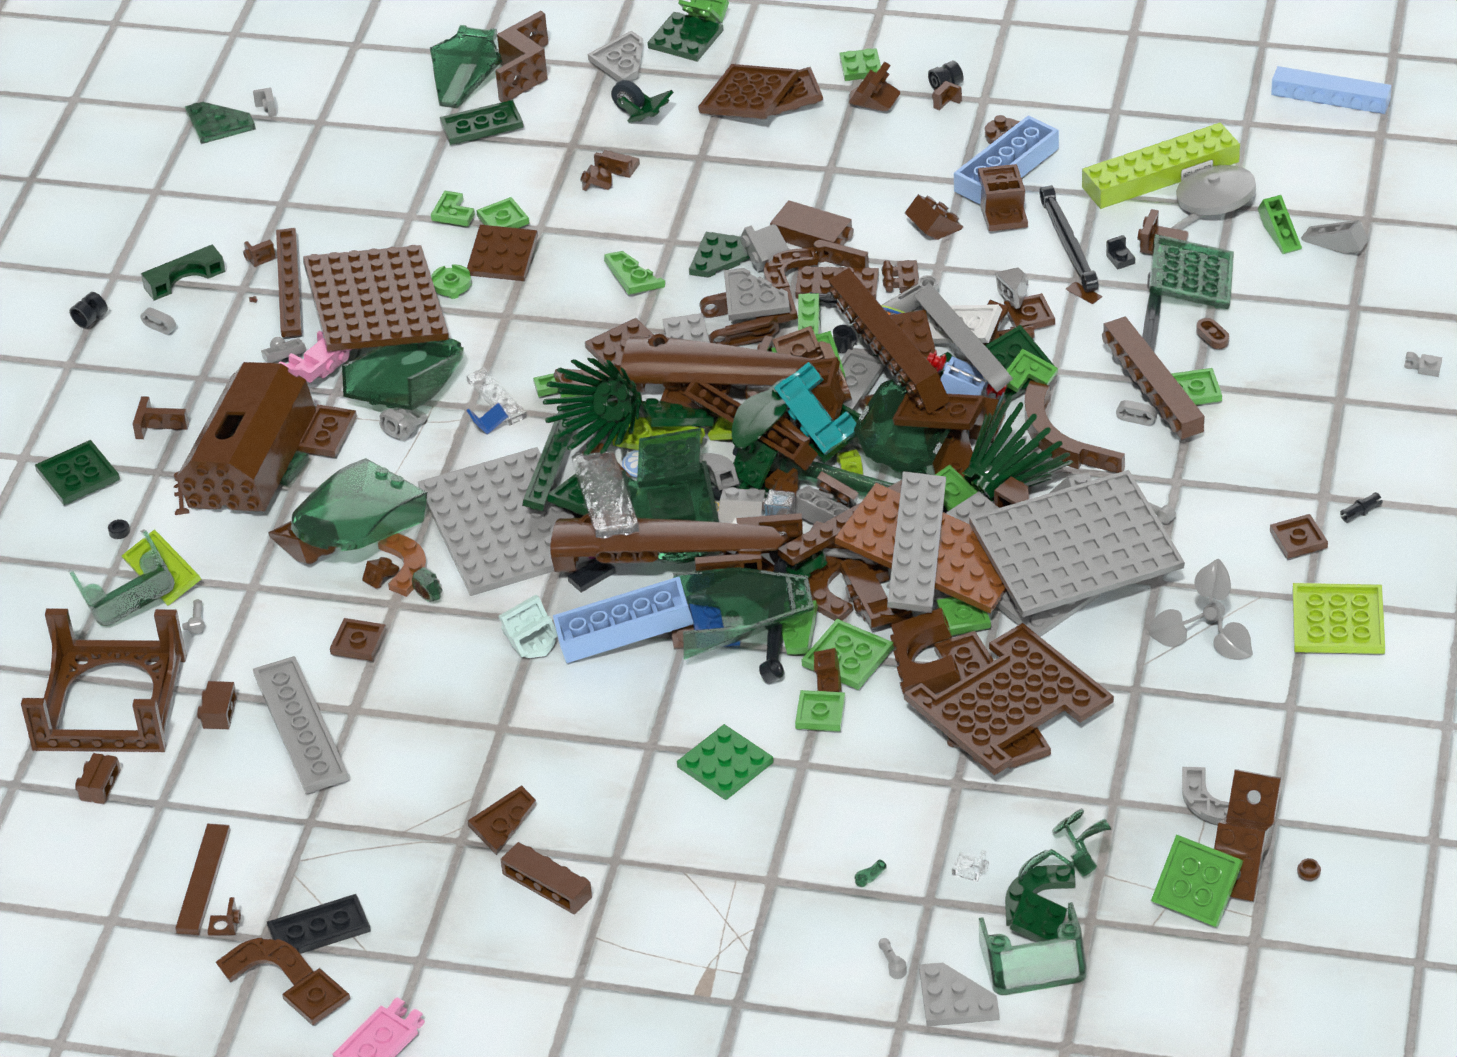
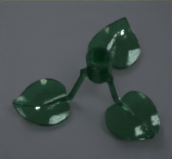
(1081, 858)

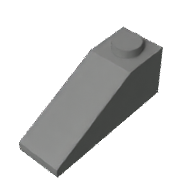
(1340, 236)
(1012, 285)

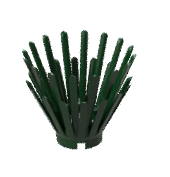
(606, 401)
(988, 473)

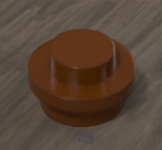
(1309, 869)

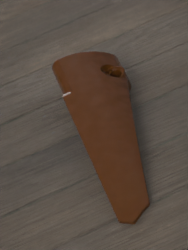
(716, 364)
(577, 539)

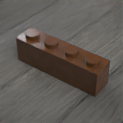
(546, 877)

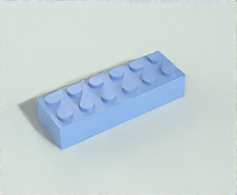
(1023, 145)
(622, 619)

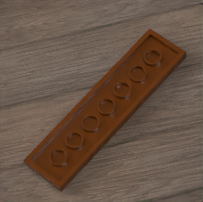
(970, 657)

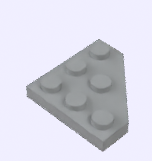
(620, 57)
(752, 296)
(954, 997)

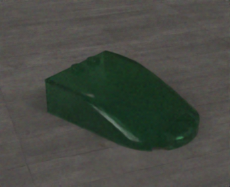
(402, 374)
(358, 508)

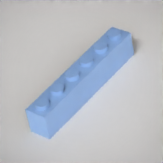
(1331, 90)

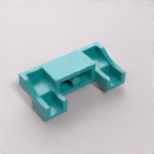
(809, 411)

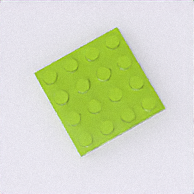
(1338, 618)

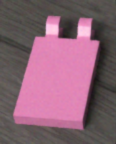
(383, 1033)

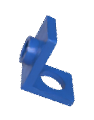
(491, 419)

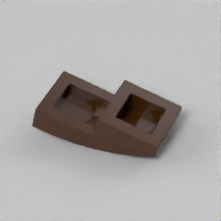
(827, 670)

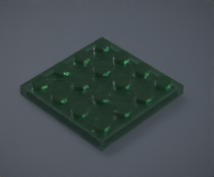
(1191, 271)

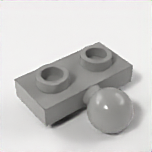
(280, 349)

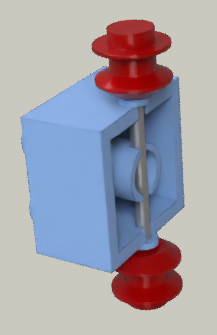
(961, 376)

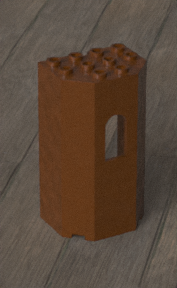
(250, 464)

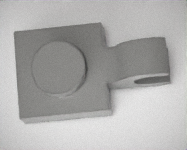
(1426, 365)

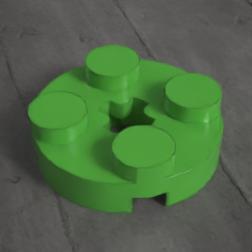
(451, 281)

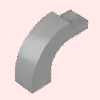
(720, 470)

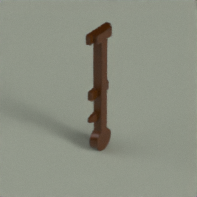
(181, 510)

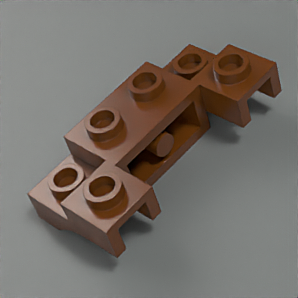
(868, 595)

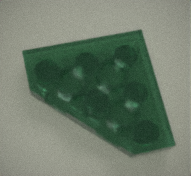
(217, 122)

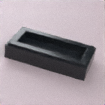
(590, 575)

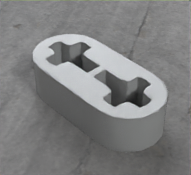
(158, 321)
(1136, 412)

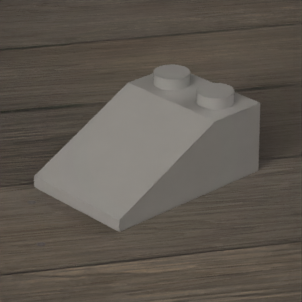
(740, 503)

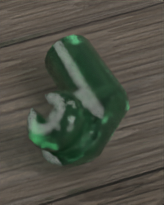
(869, 874)

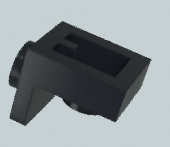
(1118, 252)

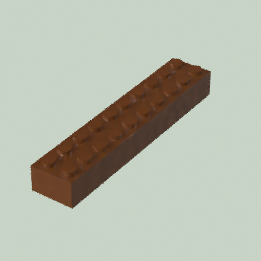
(888, 341)

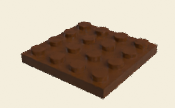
(748, 91)

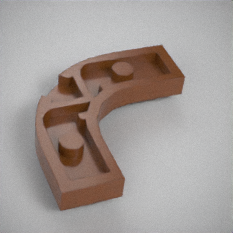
(412, 556)

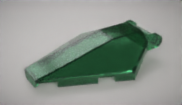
(463, 63)

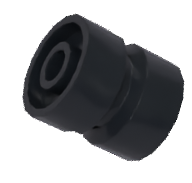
(948, 72)
(88, 310)

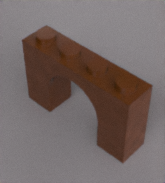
(910, 638)

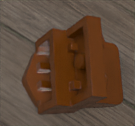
(875, 91)

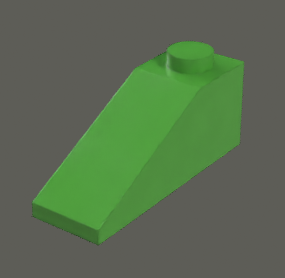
(1279, 224)

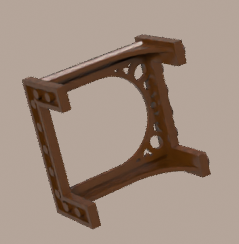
(150, 714)

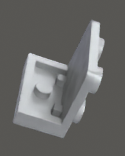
(762, 244)

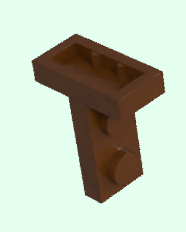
(157, 418)

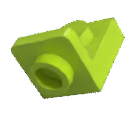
(850, 461)

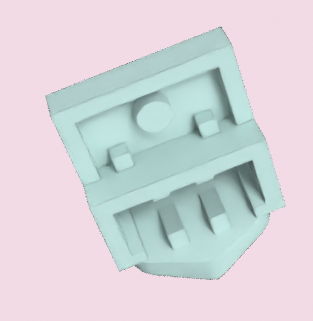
(529, 628)

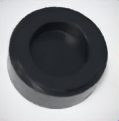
(118, 529)

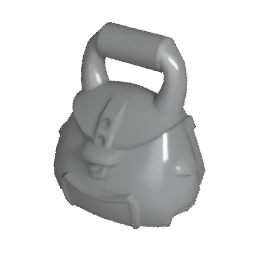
(401, 422)

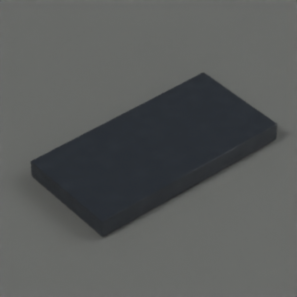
(321, 924)

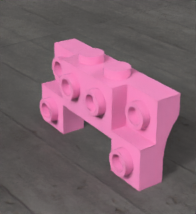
(316, 361)

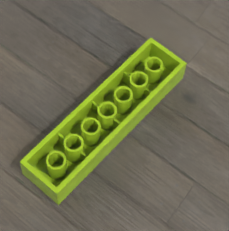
(1158, 165)

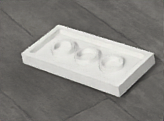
(978, 318)

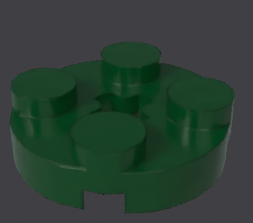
(808, 565)

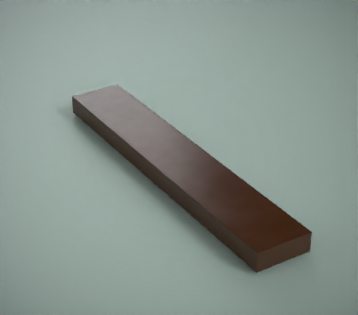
(203, 879)

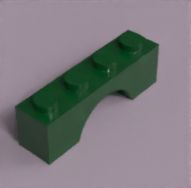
(204, 262)

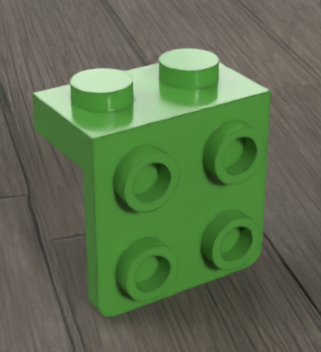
(709, 9)

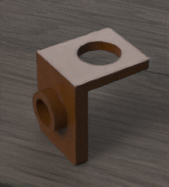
(232, 919)

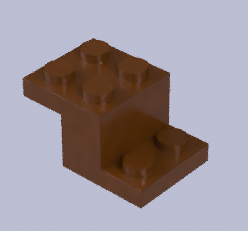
(1002, 197)
(829, 390)

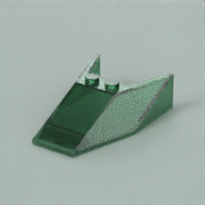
(747, 602)

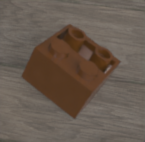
(933, 217)

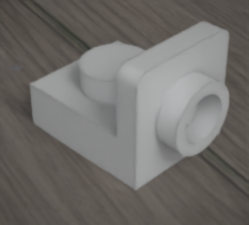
(265, 99)

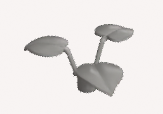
(1233, 639)

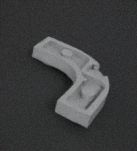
(1198, 798)

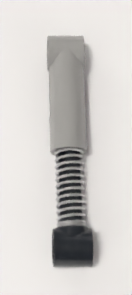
(846, 336)

